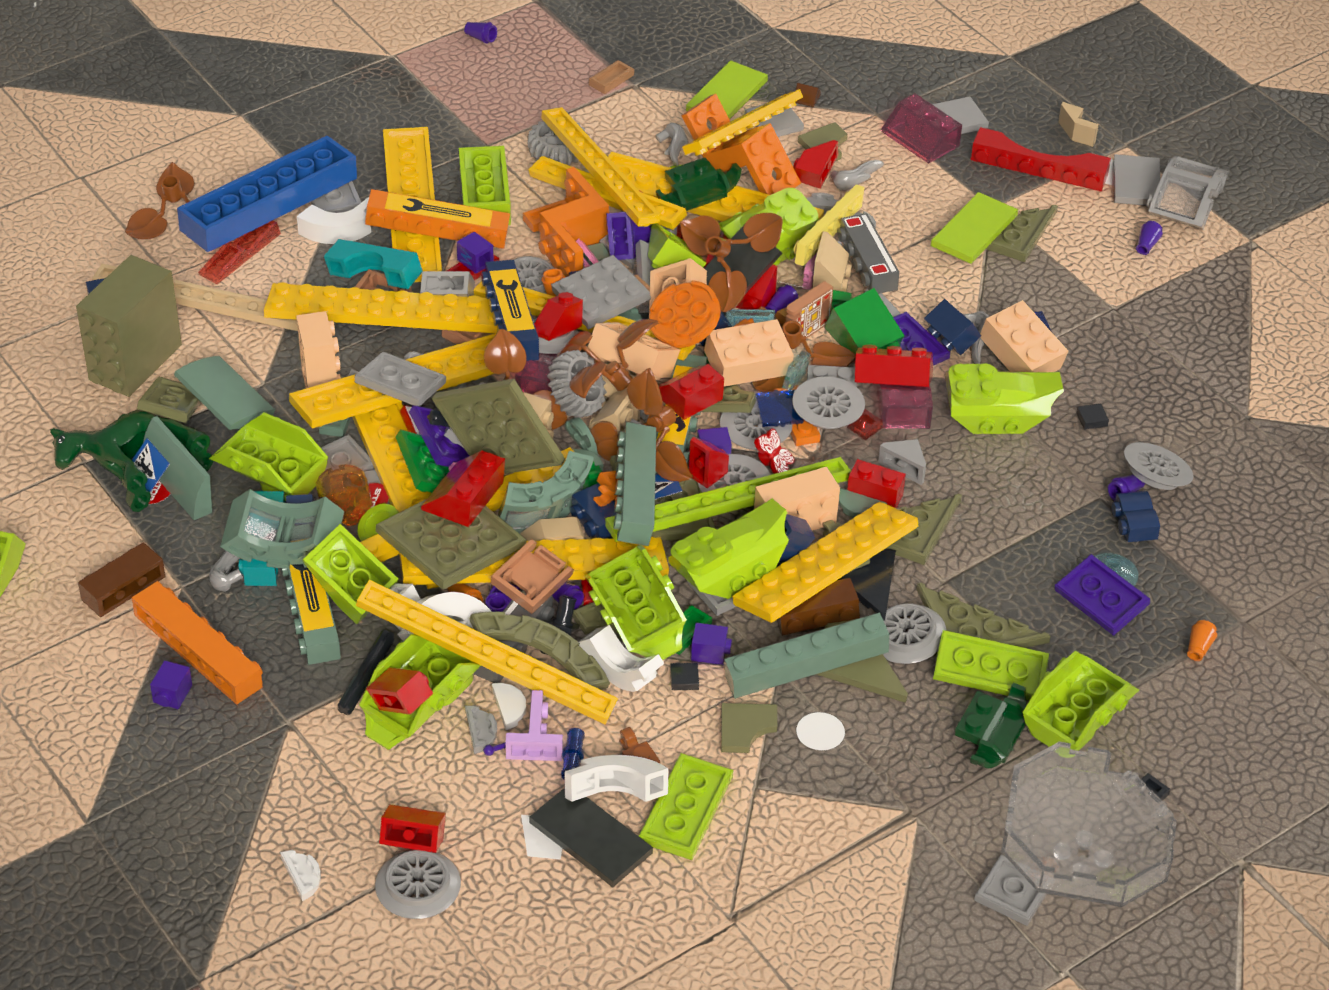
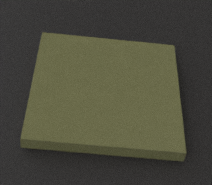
(500, 422)
(448, 549)

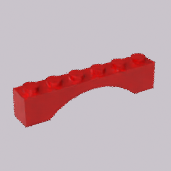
(1080, 170)

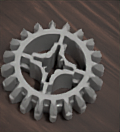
(545, 143)
(561, 372)

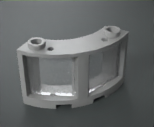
(1187, 192)

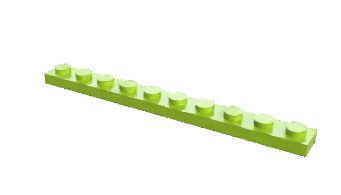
(726, 498)

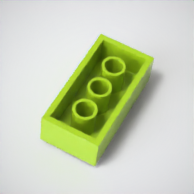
(484, 178)

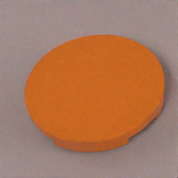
(685, 314)

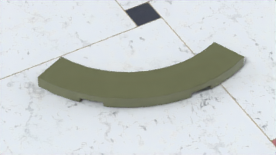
(545, 638)

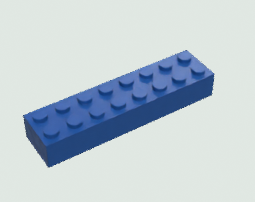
(267, 193)

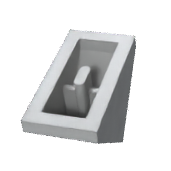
(905, 458)

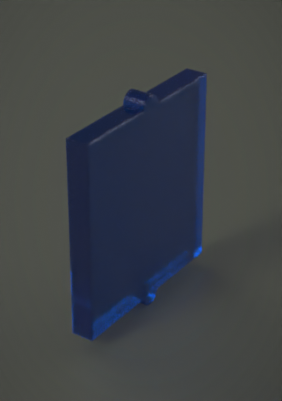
(777, 408)

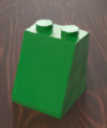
(864, 322)

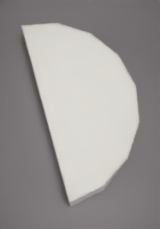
(510, 703)
(303, 872)

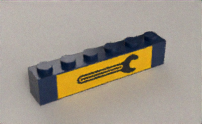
(510, 304)

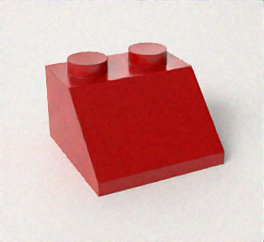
(693, 390)

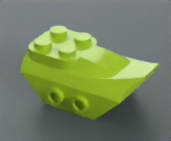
(795, 211)
(1000, 400)
(274, 455)
(735, 554)
(639, 603)
(447, 676)
(1075, 701)

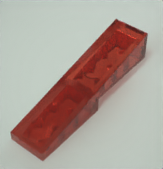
(236, 253)

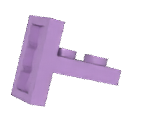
(536, 743)

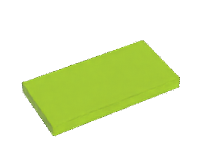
(733, 86)
(974, 227)
(988, 664)
(688, 808)

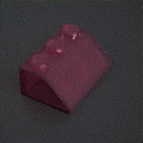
(923, 128)

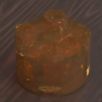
(348, 490)

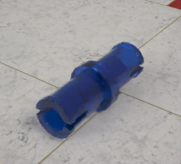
(573, 752)

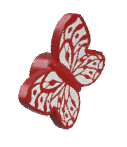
(772, 453)

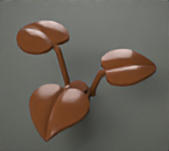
(171, 186)
(703, 239)
(823, 354)
(508, 355)
(614, 371)
(646, 396)

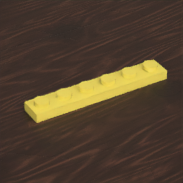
(846, 207)

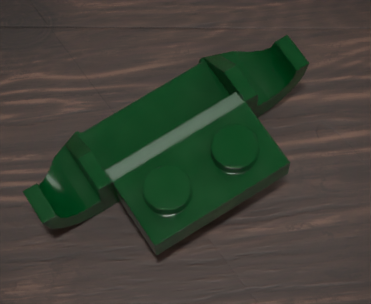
(699, 184)
(993, 725)

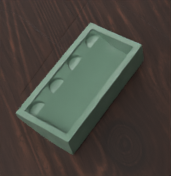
(223, 391)
(184, 476)

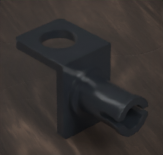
(564, 616)

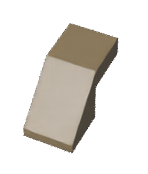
(1075, 127)
(554, 529)

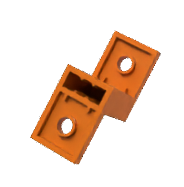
(756, 148)
(580, 218)

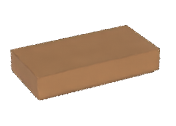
(611, 77)

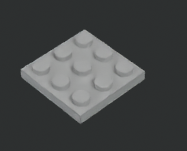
(605, 290)

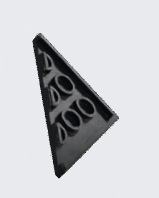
(874, 581)

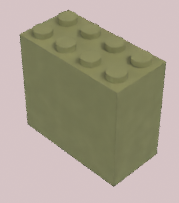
(129, 325)

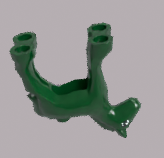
(119, 443)

